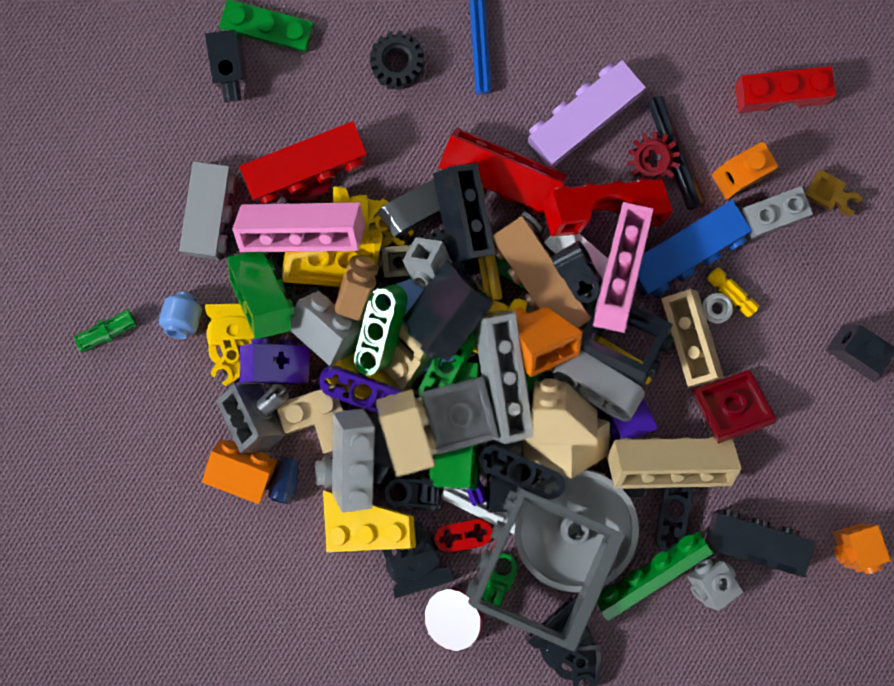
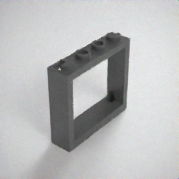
(591, 587)

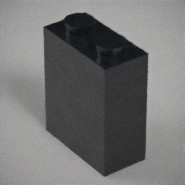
(447, 311)

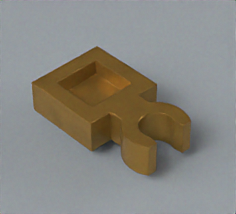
(828, 191)

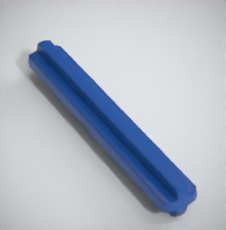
(480, 46)

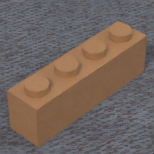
(535, 270)

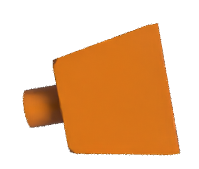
(745, 169)
(545, 339)

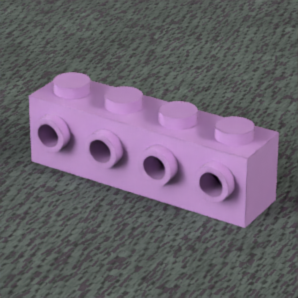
(585, 114)

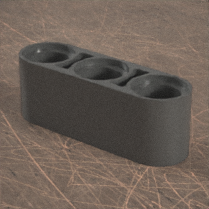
(411, 209)

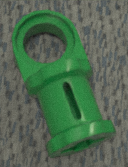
(500, 583)

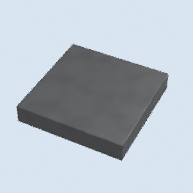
(460, 415)

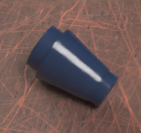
(284, 481)

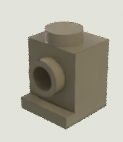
(386, 262)

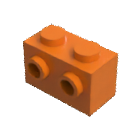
(239, 473)
(861, 548)

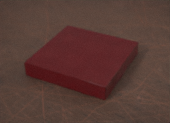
(734, 406)

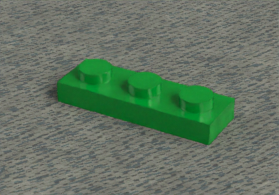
(266, 26)

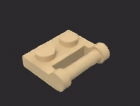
(405, 365)

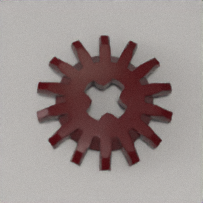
(644, 150)

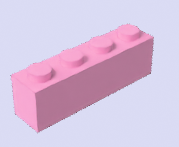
(299, 227)
(623, 267)

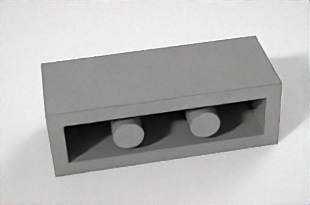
(207, 211)
(352, 460)

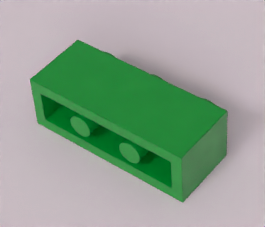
(260, 294)

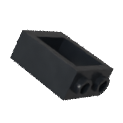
(622, 364)

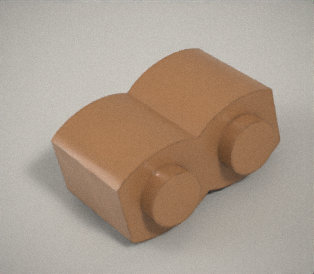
(356, 287)

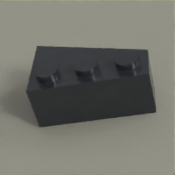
(759, 543)

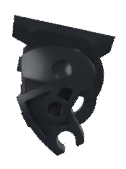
(416, 567)
(586, 659)

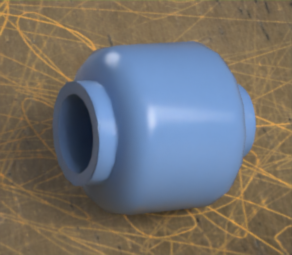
(180, 315)

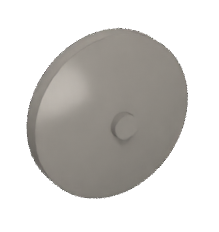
(562, 550)

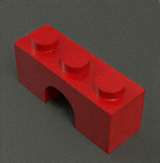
(800, 86)

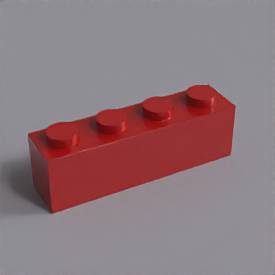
(304, 163)
(503, 170)

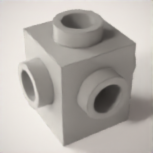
(425, 260)
(714, 583)

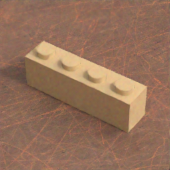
(673, 463)

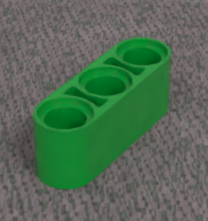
(371, 339)

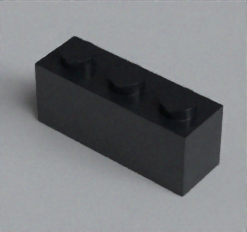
(464, 213)

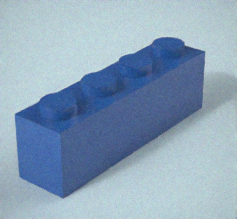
(691, 247)

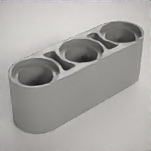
(601, 385)

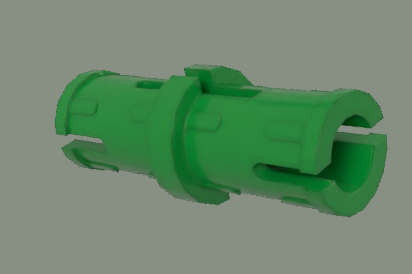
(105, 331)

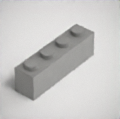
(504, 375)

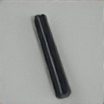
(682, 174)

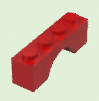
(571, 208)

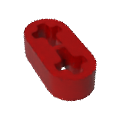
(464, 543)

